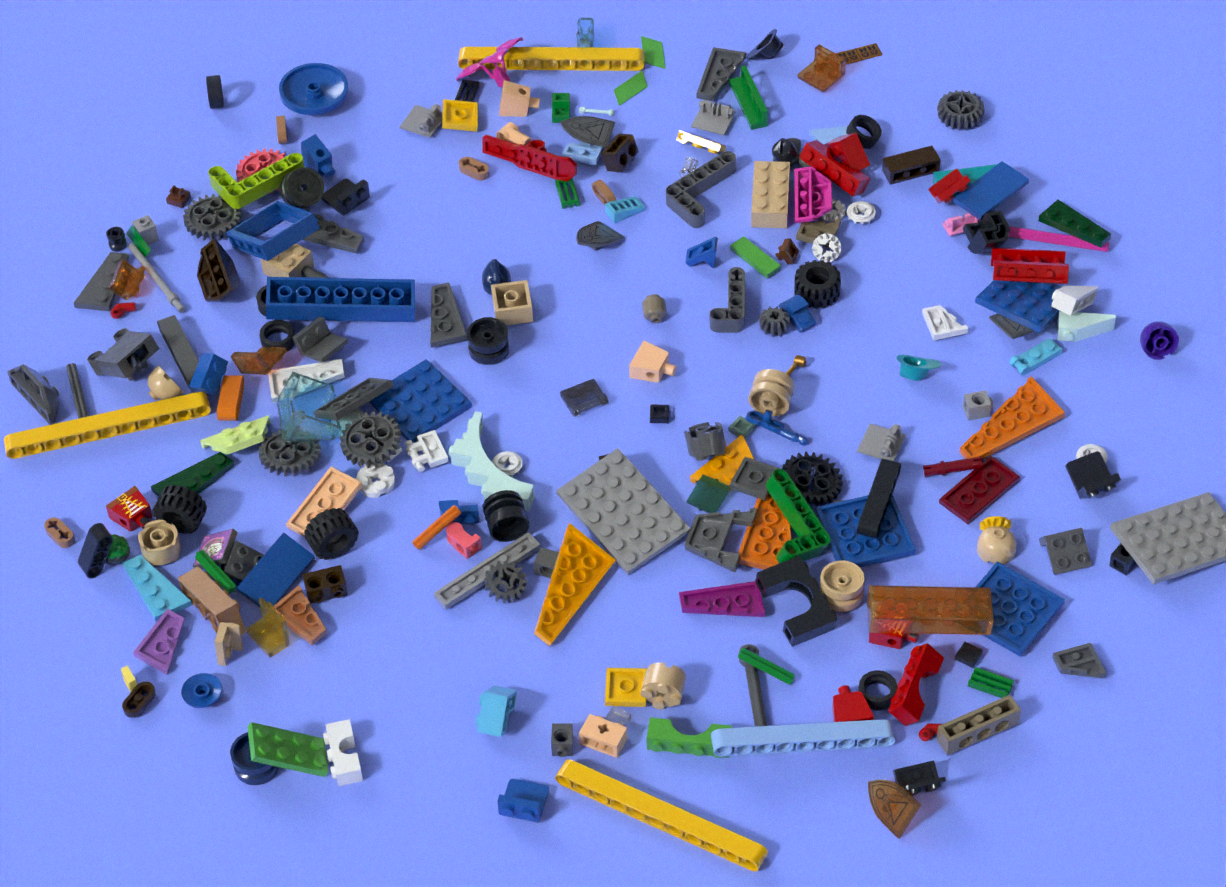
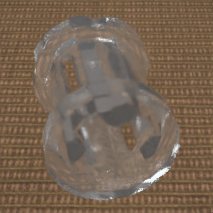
(690, 165)

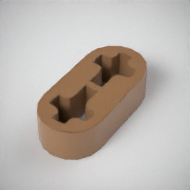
(281, 129)
(473, 168)
(603, 192)
(61, 530)

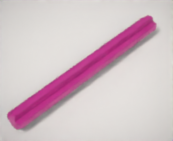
(1054, 238)

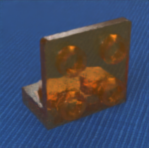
(824, 70)
(258, 362)

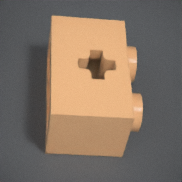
(603, 735)

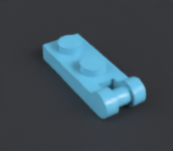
(1035, 356)

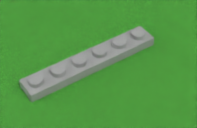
(474, 578)

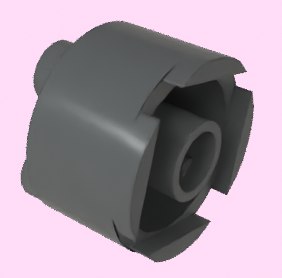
(705, 440)

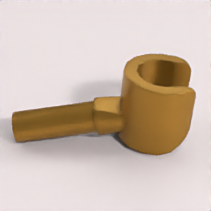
(798, 361)

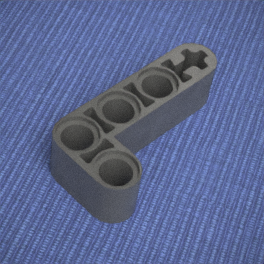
(731, 318)

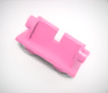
(954, 225)

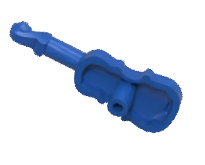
(765, 421)

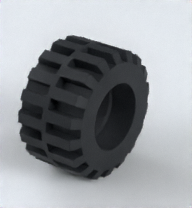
(818, 283)
(181, 508)
(331, 533)

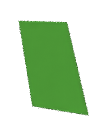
(653, 52)
(630, 88)

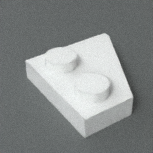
(941, 323)

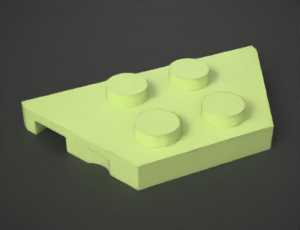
(239, 437)

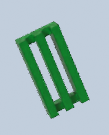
(569, 202)
(992, 680)

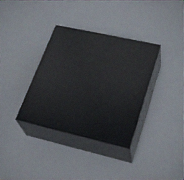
(659, 413)
(968, 654)

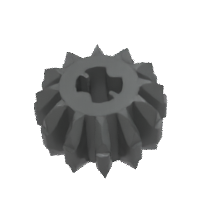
(774, 321)

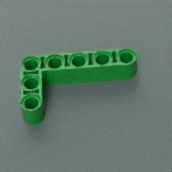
(811, 534)

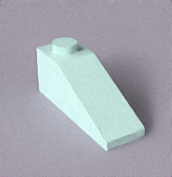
(1083, 325)

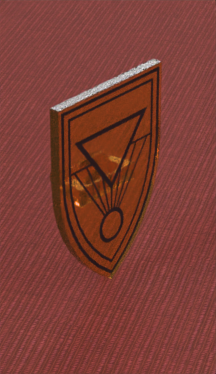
(892, 805)

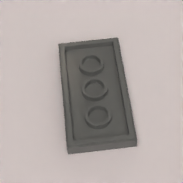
(353, 399)

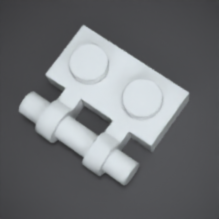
(432, 449)

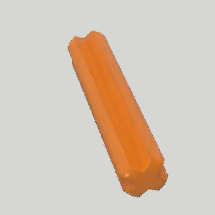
(436, 527)

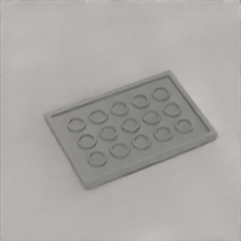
(623, 511)
(1175, 537)

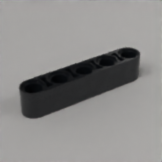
(879, 498)

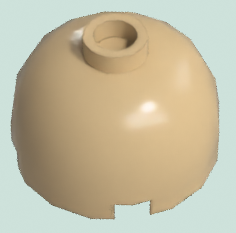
(162, 385)
(996, 545)

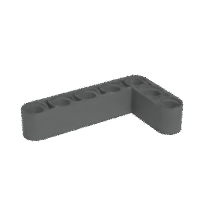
(681, 193)

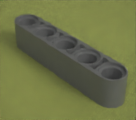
(178, 347)

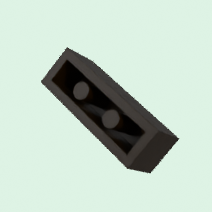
(911, 164)

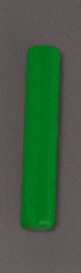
(215, 571)
(766, 666)

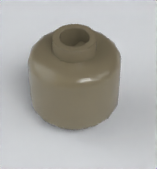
(654, 308)

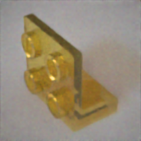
(270, 630)

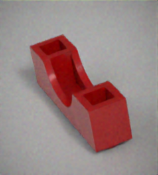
(847, 178)
(907, 702)

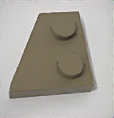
(811, 230)

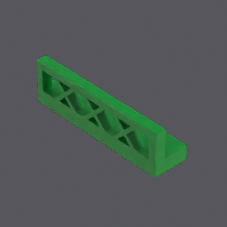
(749, 99)

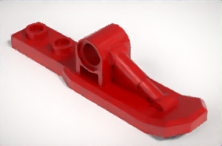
(531, 157)

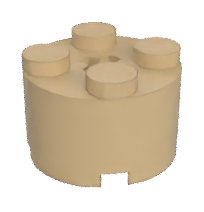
(159, 542)
(663, 685)

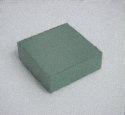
(741, 427)

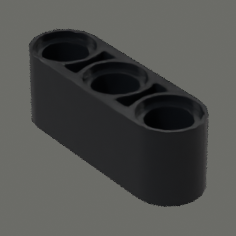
(95, 550)

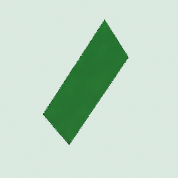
(136, 238)

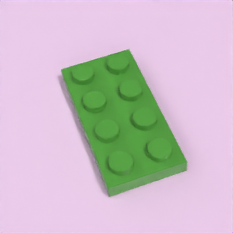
(287, 749)

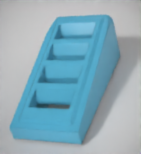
(615, 211)

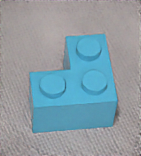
(495, 709)

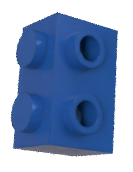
(208, 374)

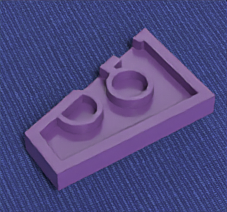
(161, 641)

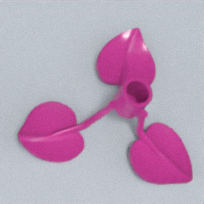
(499, 73)

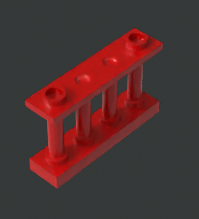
(1029, 265)

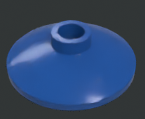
(200, 684)

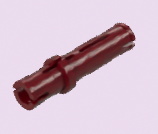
(952, 466)

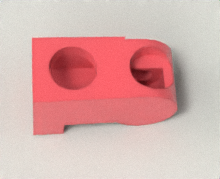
(462, 541)

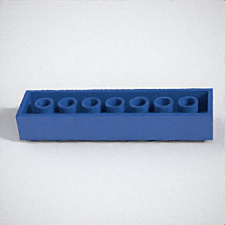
(340, 299)

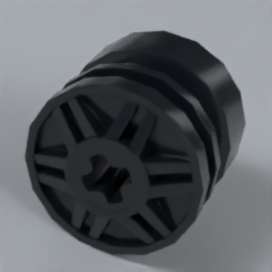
(505, 516)

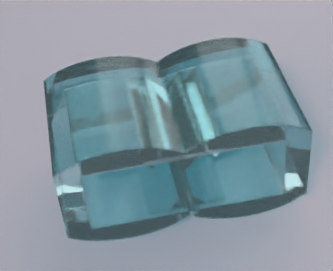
(585, 32)

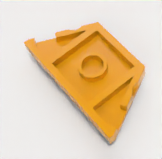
(726, 465)

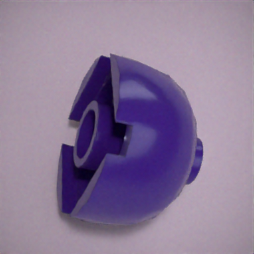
(1159, 340)

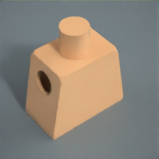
(516, 100)
(651, 363)

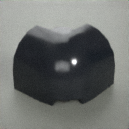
(988, 233)

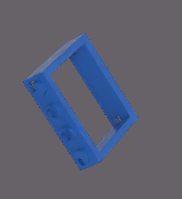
(243, 235)

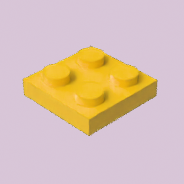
(459, 115)
(624, 687)

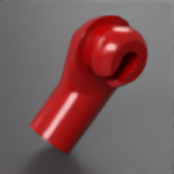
(121, 308)
(928, 731)

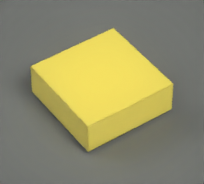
(128, 678)

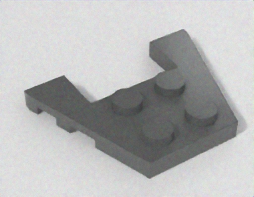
(710, 535)

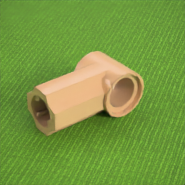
(512, 134)

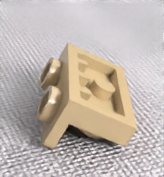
(227, 640)

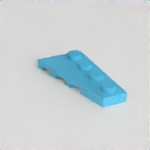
(154, 588)

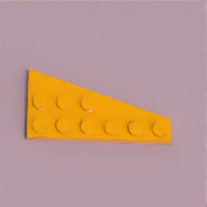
(574, 577)

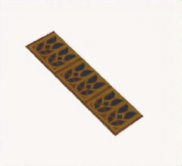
(861, 53)

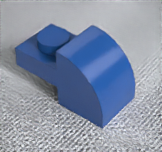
(798, 312)
(468, 515)

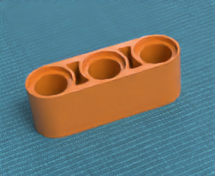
(230, 398)

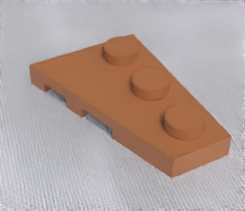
(301, 616)

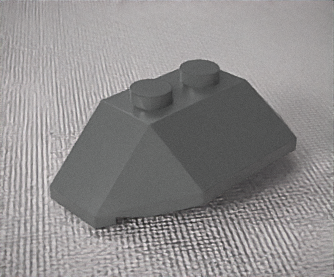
(36, 391)

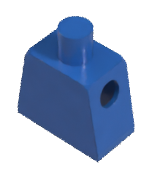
(317, 156)

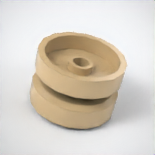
(771, 391)
(842, 585)

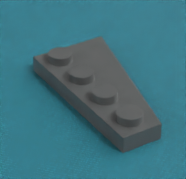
(97, 293)

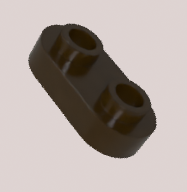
(137, 699)

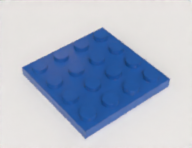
(1021, 301)
(421, 401)
(841, 524)
(1018, 607)

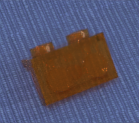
(127, 279)

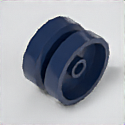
(245, 769)

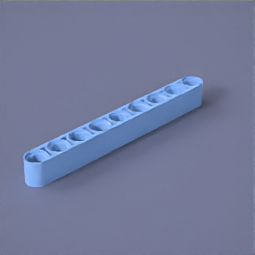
(802, 738)

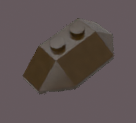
(216, 272)

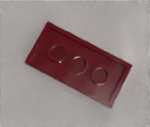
(979, 490)

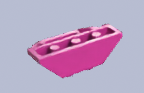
(812, 194)

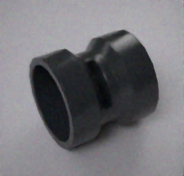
(116, 239)

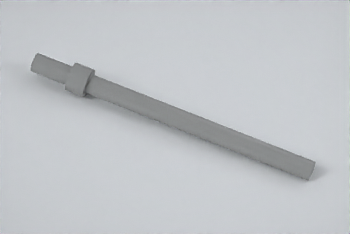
(172, 297)

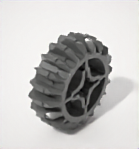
(960, 109)

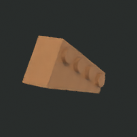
(210, 599)

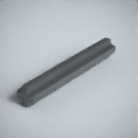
(77, 390)

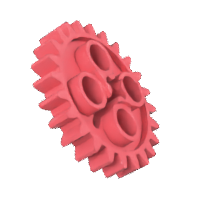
(257, 162)

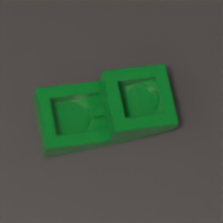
(560, 107)

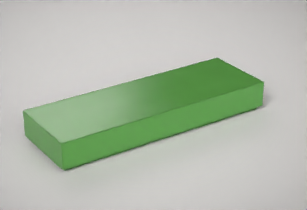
(755, 257)

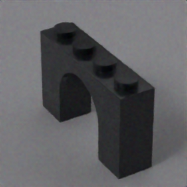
(795, 576)

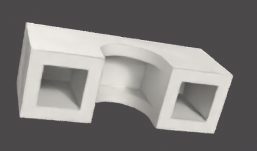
(346, 766)

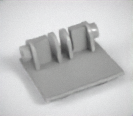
(713, 117)
(423, 120)
(882, 442)

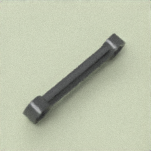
(754, 689)

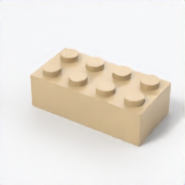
(770, 194)

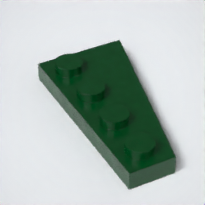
(1073, 223)
(199, 475)

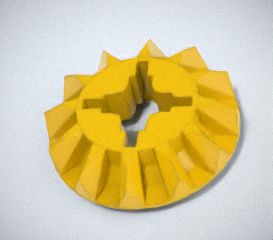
(995, 521)

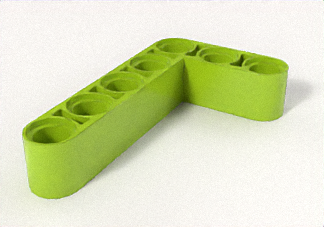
(255, 186)

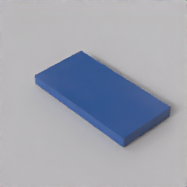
(991, 190)
(275, 571)

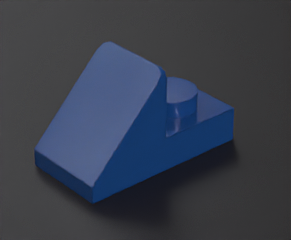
(702, 252)

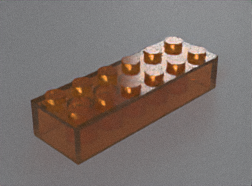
(929, 610)

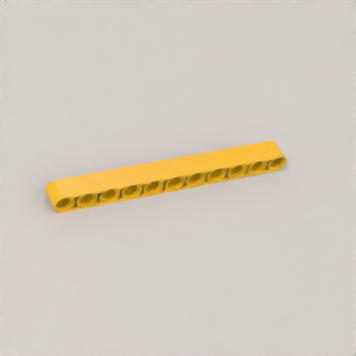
(558, 58)
(106, 425)
(662, 815)

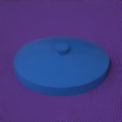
(313, 88)

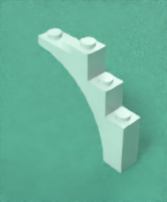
(480, 470)

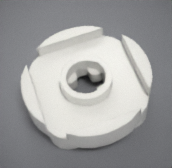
(374, 489)

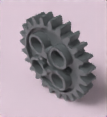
(211, 217)
(370, 439)
(287, 456)

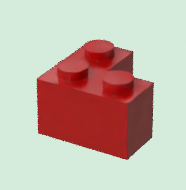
(848, 151)

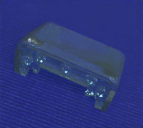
(296, 408)

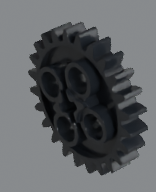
(825, 479)

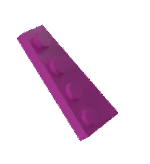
(732, 600)

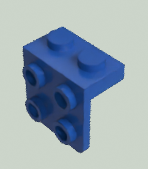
(523, 800)

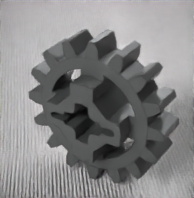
(504, 589)

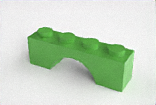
(664, 737)

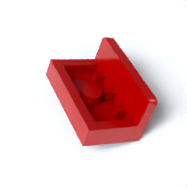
(949, 185)

